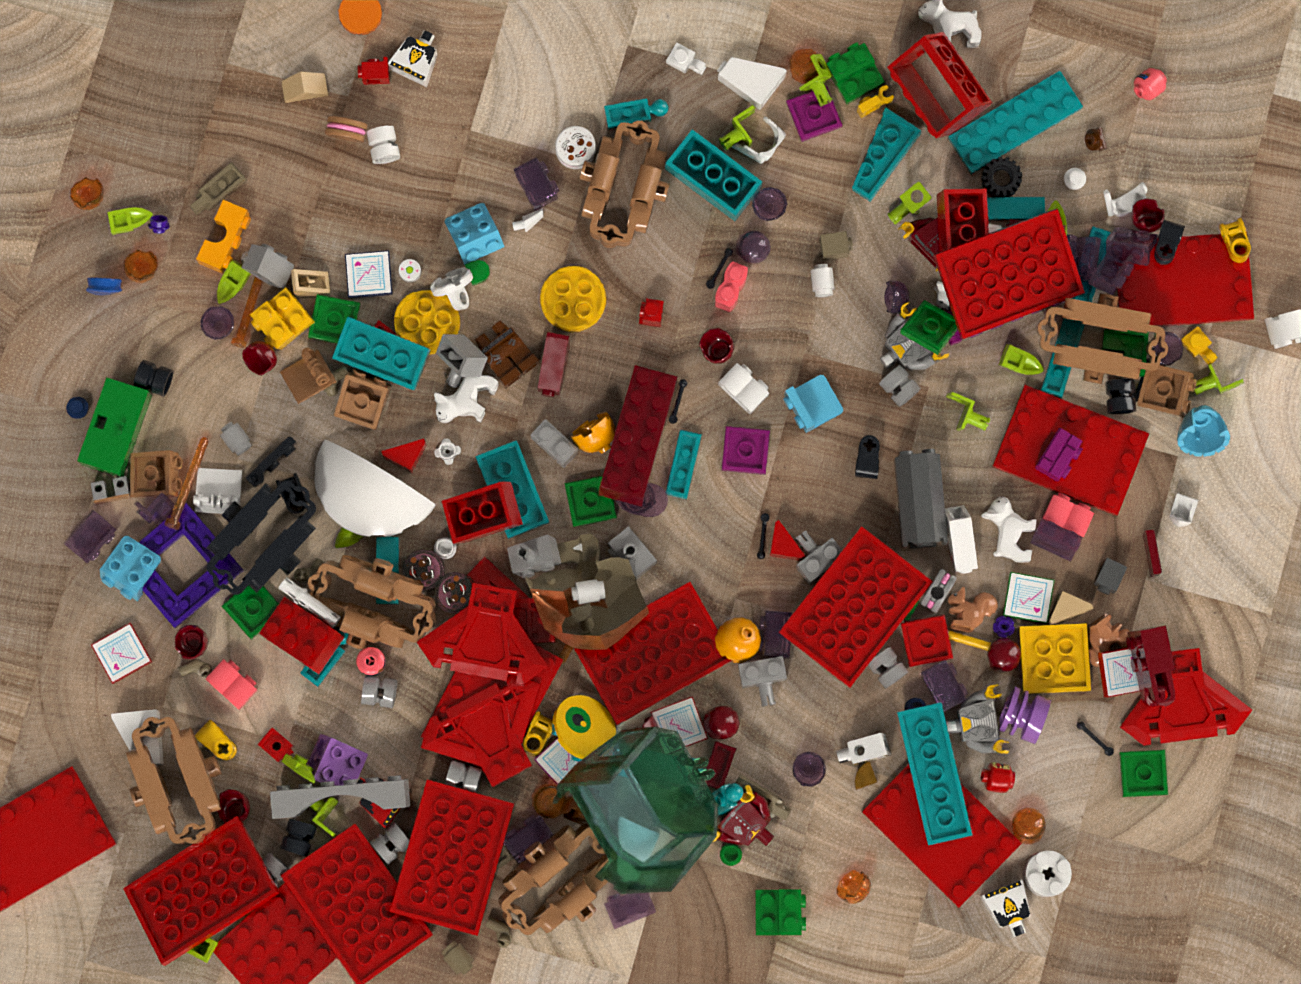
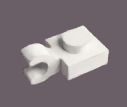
(683, 58)

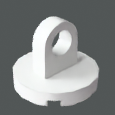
(454, 287)

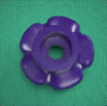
(159, 224)
(997, 626)

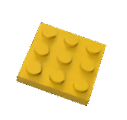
(1055, 658)

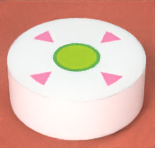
(410, 270)

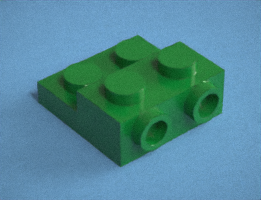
(854, 72)
(779, 912)

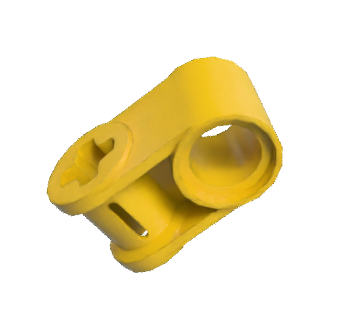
(1235, 235)
(539, 732)
(214, 738)

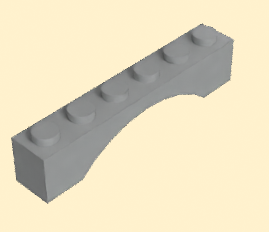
(386, 794)

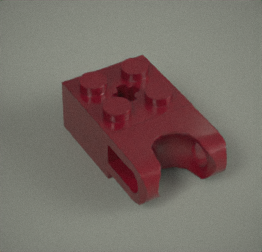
(1152, 664)

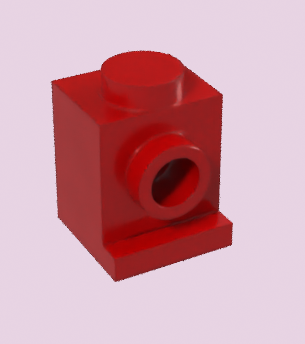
(374, 71)
(651, 312)
(270, 739)

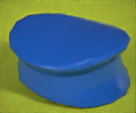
(103, 286)

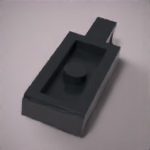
(271, 462)

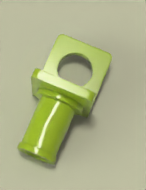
(817, 84)
(738, 132)
(907, 205)
(1212, 381)
(968, 415)
(323, 810)

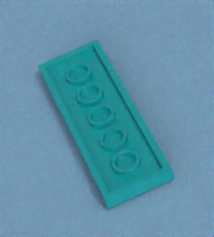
(1015, 122)
(934, 773)

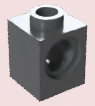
(1109, 576)

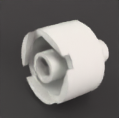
(1284, 329)
(1059, 868)

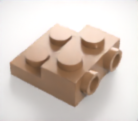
(1167, 391)
(362, 399)
(154, 474)

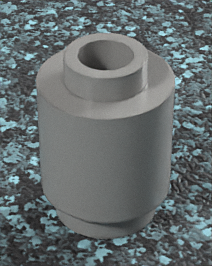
(235, 438)

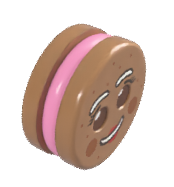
(346, 129)

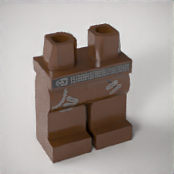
(502, 348)

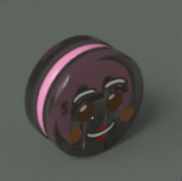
(424, 567)
(453, 592)

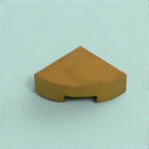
(865, 776)

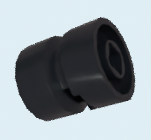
(154, 378)
(1120, 396)
(298, 837)

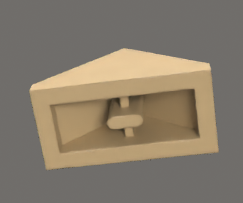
(304, 86)
(310, 283)
(1068, 607)

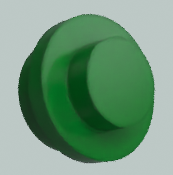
(730, 854)

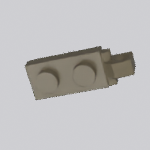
(218, 189)
(774, 802)

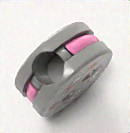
(938, 590)

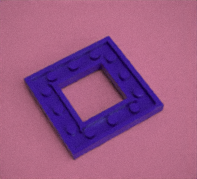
(181, 607)

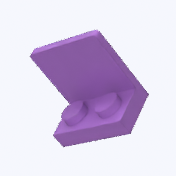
(335, 761)

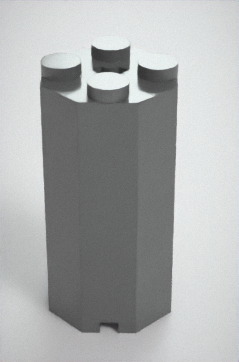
(920, 499)

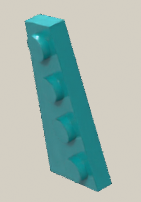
(889, 146)

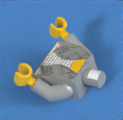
(903, 350)
(979, 722)

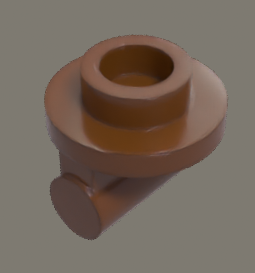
(1095, 139)

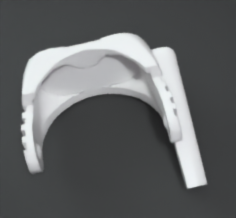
(760, 157)
(1123, 205)

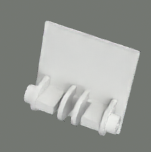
(217, 490)

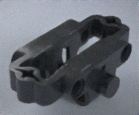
(243, 522)

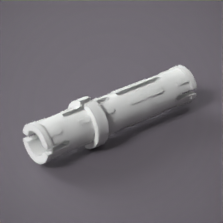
(313, 605)

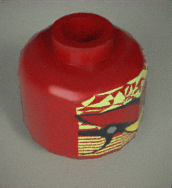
(998, 777)

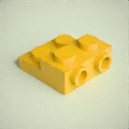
(281, 319)

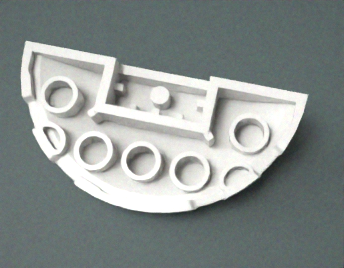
(365, 496)

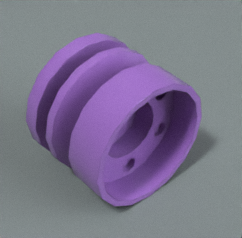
(1025, 715)

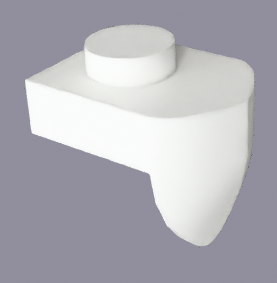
(1183, 510)

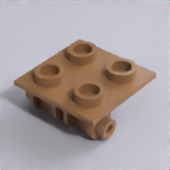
(308, 375)

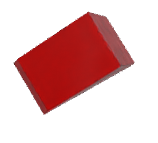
(406, 455)
(783, 544)

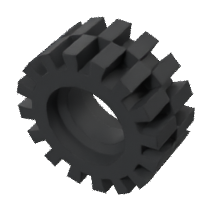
(1010, 168)

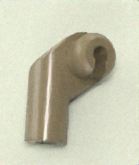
(338, 374)
(303, 575)
(196, 666)
(502, 931)

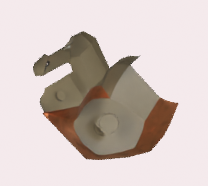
(581, 624)

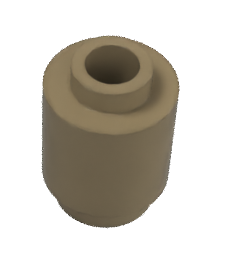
(458, 958)

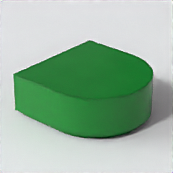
(479, 270)

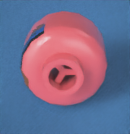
(1150, 84)
(379, 661)

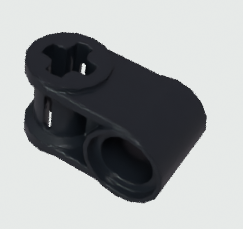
(1169, 239)
(867, 462)
(299, 496)

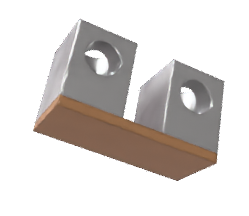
(120, 493)

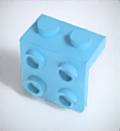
(474, 233)
(813, 403)
(129, 568)

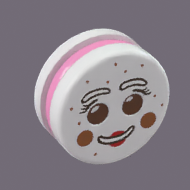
(575, 146)

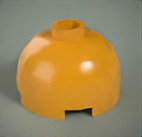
(595, 435)
(738, 639)

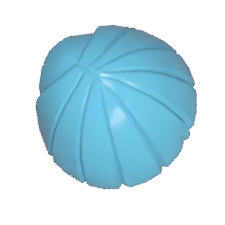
(1203, 432)

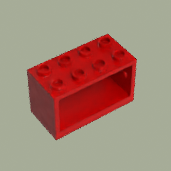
(956, 75)

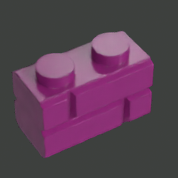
(1059, 454)

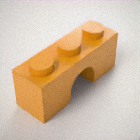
(218, 255)

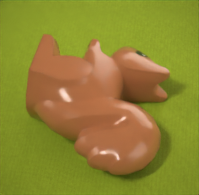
(970, 614)
(1104, 635)

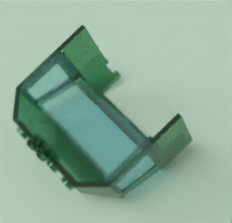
(645, 807)

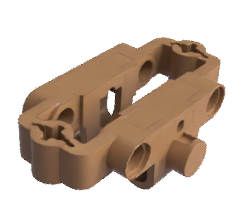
(602, 178)
(1108, 316)
(383, 583)
(152, 787)
(542, 865)

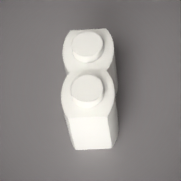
(744, 388)

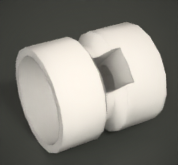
(383, 144)

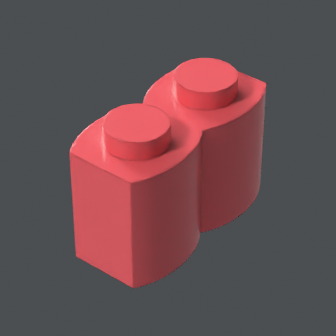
(728, 291)
(1068, 515)
(232, 684)

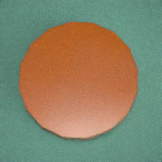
(360, 15)

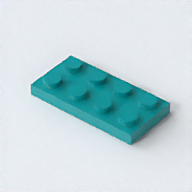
(381, 353)
(509, 465)

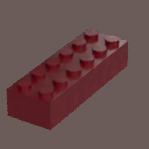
(638, 436)

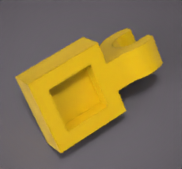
(870, 104)
(1197, 344)

